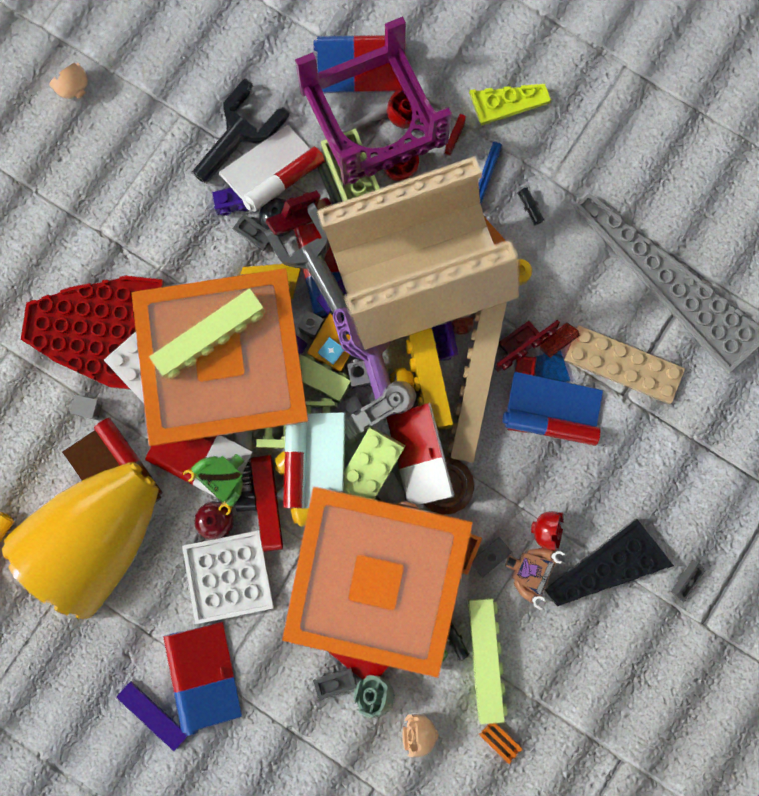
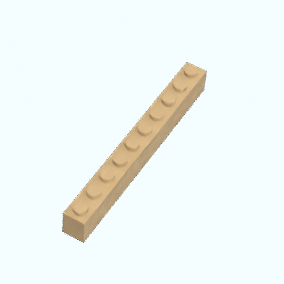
(477, 383)

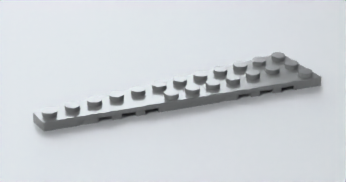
(707, 317)

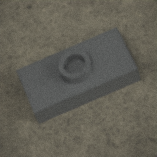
(252, 232)
(491, 557)
(687, 580)
(334, 683)

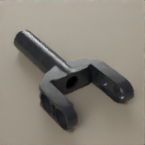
(237, 132)

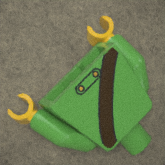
(220, 478)

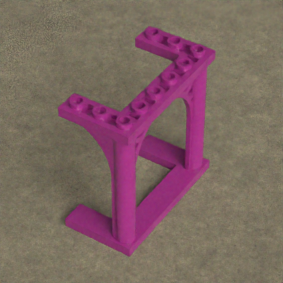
(348, 156)

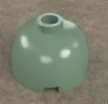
(374, 696)

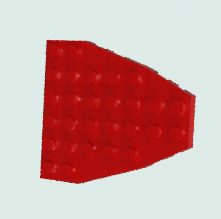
(85, 325)

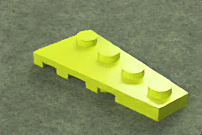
(502, 103)

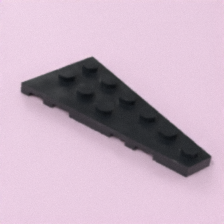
(617, 561)

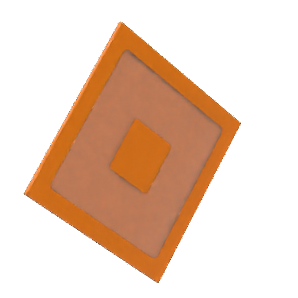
(240, 384)
(376, 581)

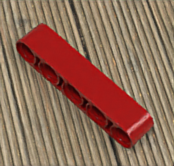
(267, 503)

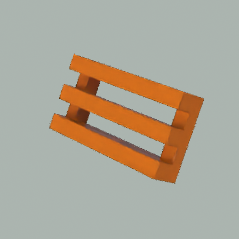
(513, 753)

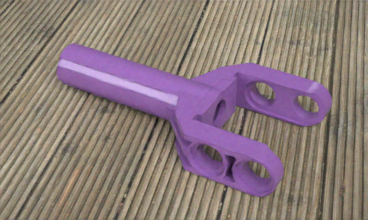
(372, 356)

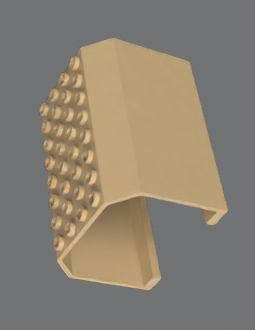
(418, 254)

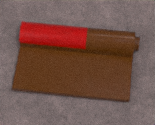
(102, 451)

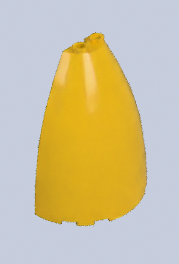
(83, 540)

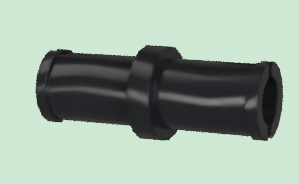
(530, 206)
(456, 642)

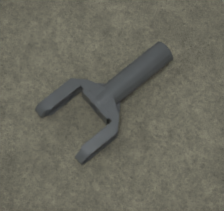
(312, 258)

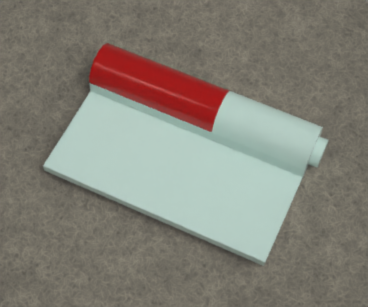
(313, 457)

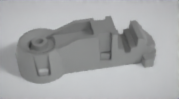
(395, 399)

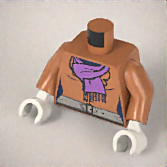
(533, 572)

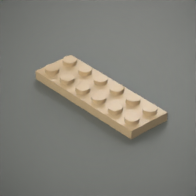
(624, 365)

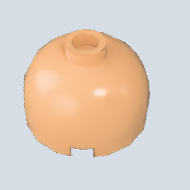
(70, 82)
(419, 735)

